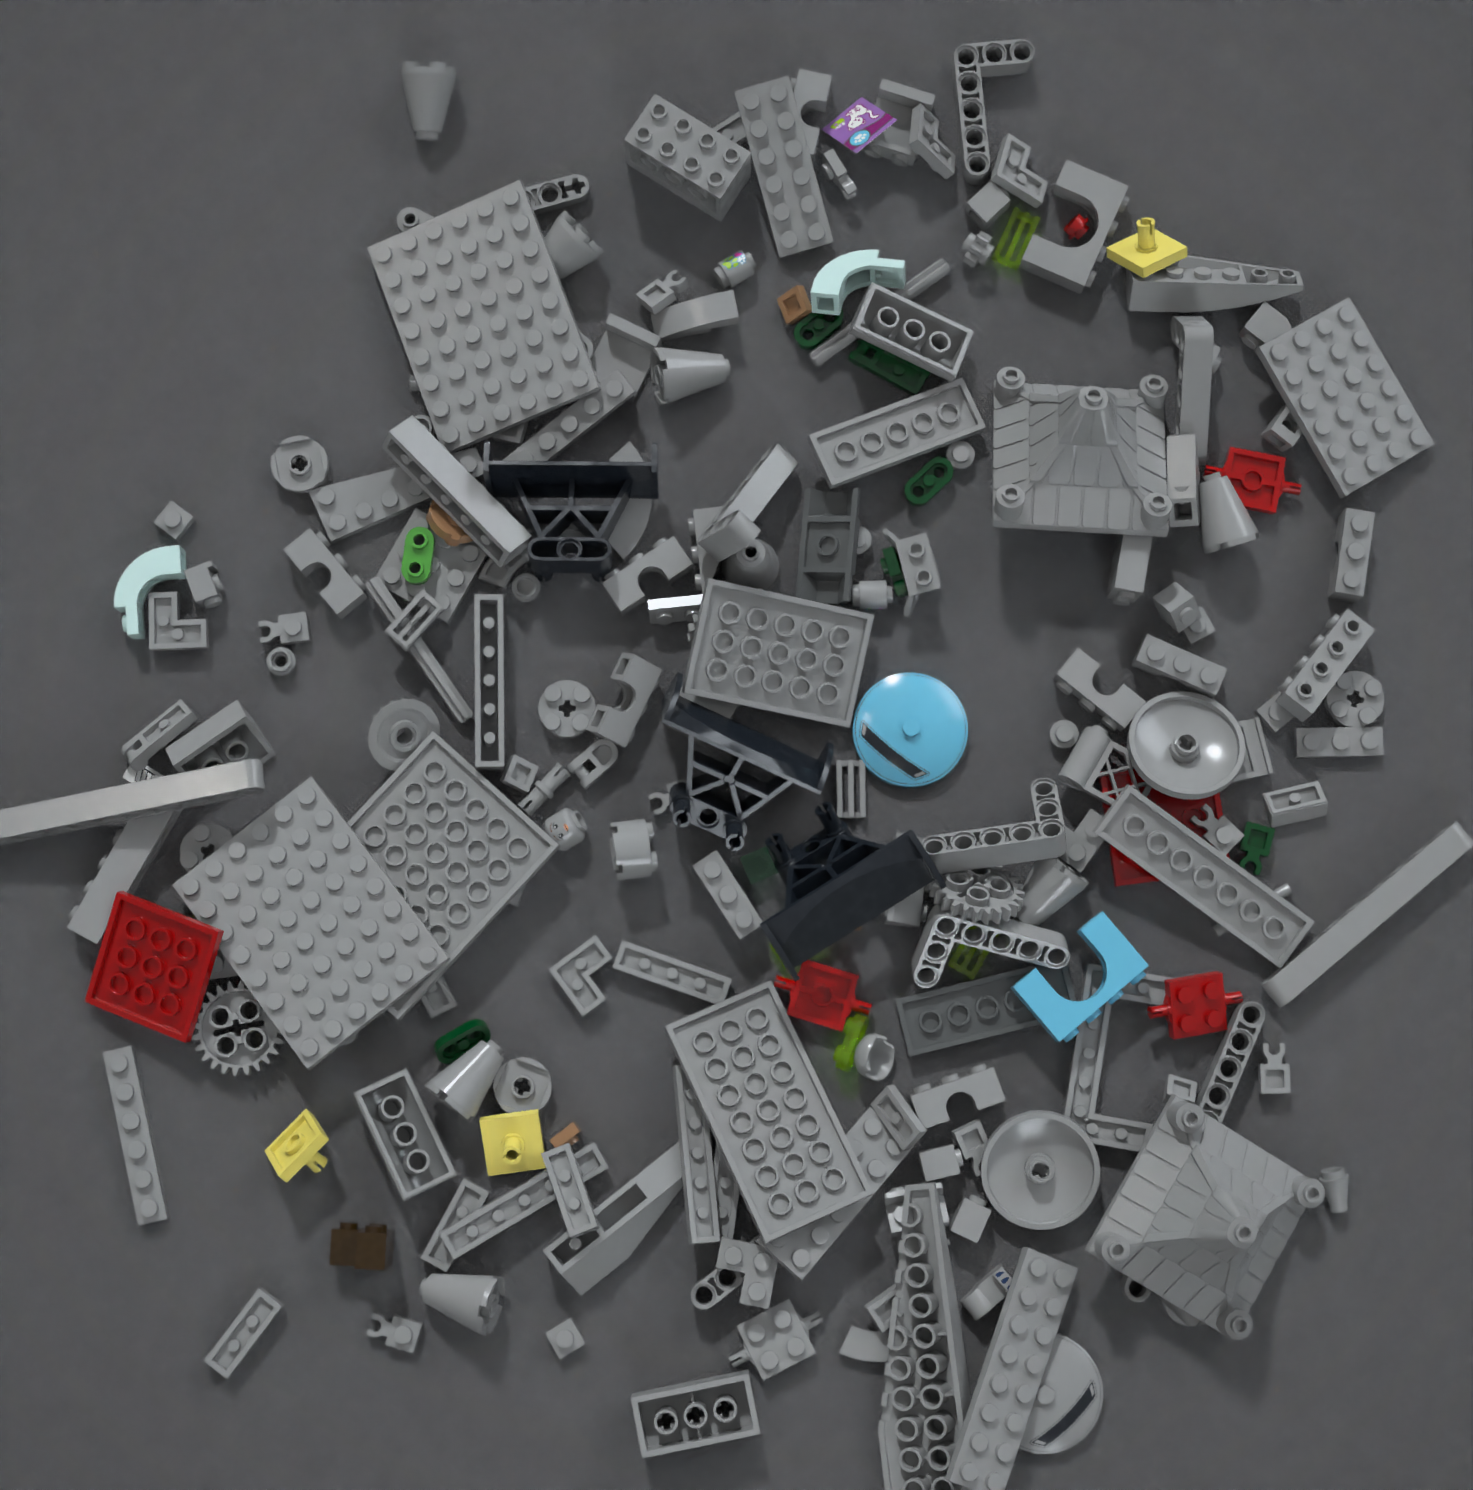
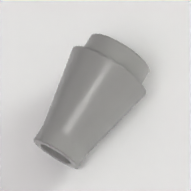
(1336, 1188)

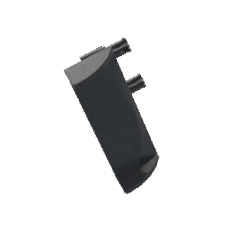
(571, 481)
(730, 819)
(839, 885)

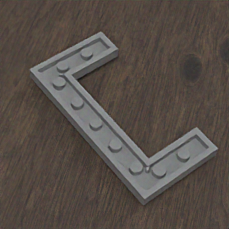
(1088, 1060)

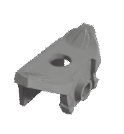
(917, 566)

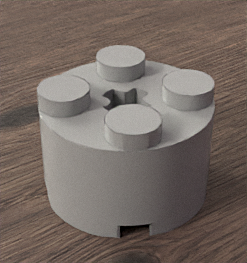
(632, 849)

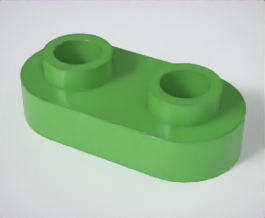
(419, 555)

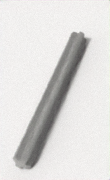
(911, 290)
(421, 652)

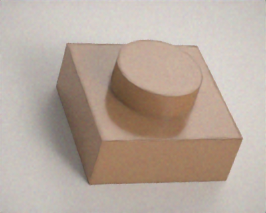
(794, 304)
(567, 1135)

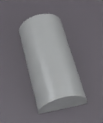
(911, 332)
(404, 1134)

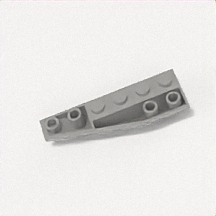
(1208, 285)
(622, 1223)

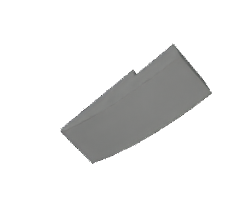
(696, 316)

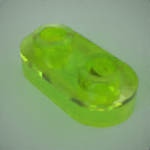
(855, 1030)

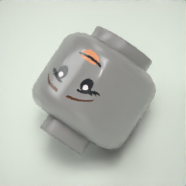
(566, 828)

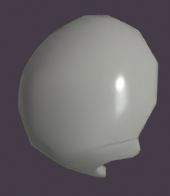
(874, 1057)

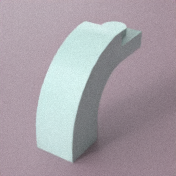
(850, 273)
(139, 578)

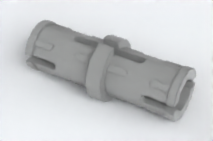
(544, 789)

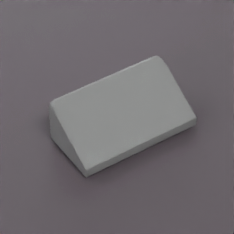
(1295, 804)

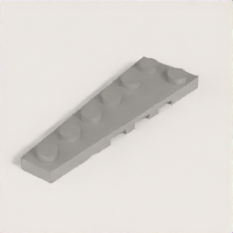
(373, 498)

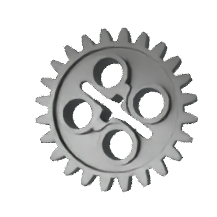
(980, 894)
(244, 1054)

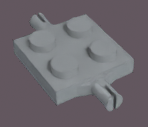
(776, 1339)

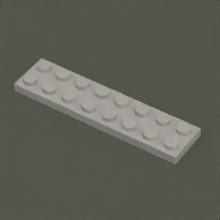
(1203, 876)
(1011, 1372)

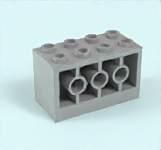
(687, 157)

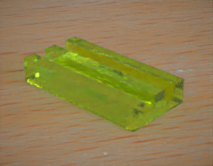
(1025, 217)
(962, 969)

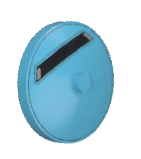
(910, 730)

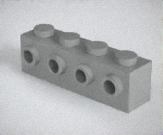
(1324, 665)

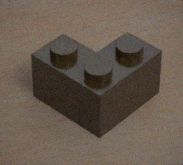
(362, 1247)

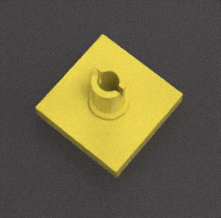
(1146, 250)
(512, 1142)
(298, 1147)

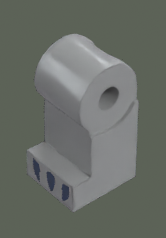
(987, 1292)

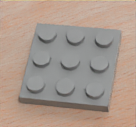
(451, 573)

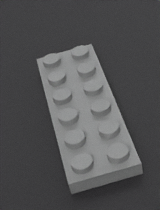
(784, 166)
(896, 433)
(878, 1158)

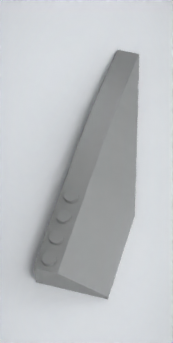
(926, 1362)

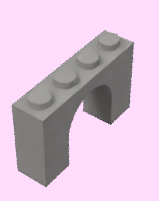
(1102, 200)

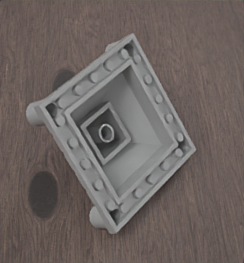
(1079, 457)
(1203, 1217)

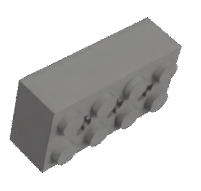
(684, 1430)

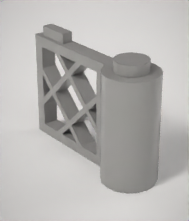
(1088, 760)

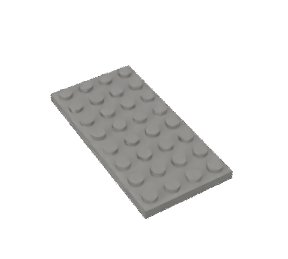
(768, 1111)

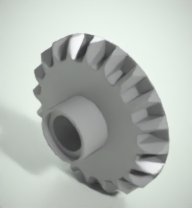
(382, 736)

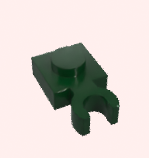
(892, 566)
(1255, 844)

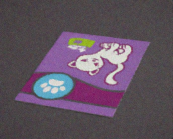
(859, 125)

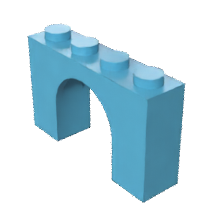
(1119, 966)

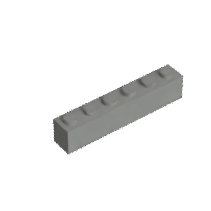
(456, 491)
(489, 682)
(120, 871)

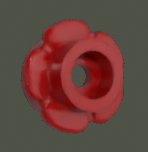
(1076, 227)

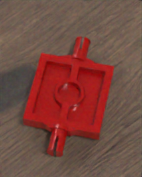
(1256, 478)
(822, 995)
(1195, 1005)

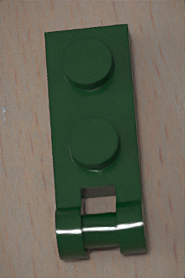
(890, 367)

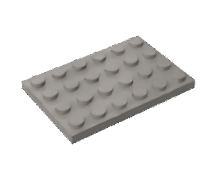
(1344, 397)
(777, 652)

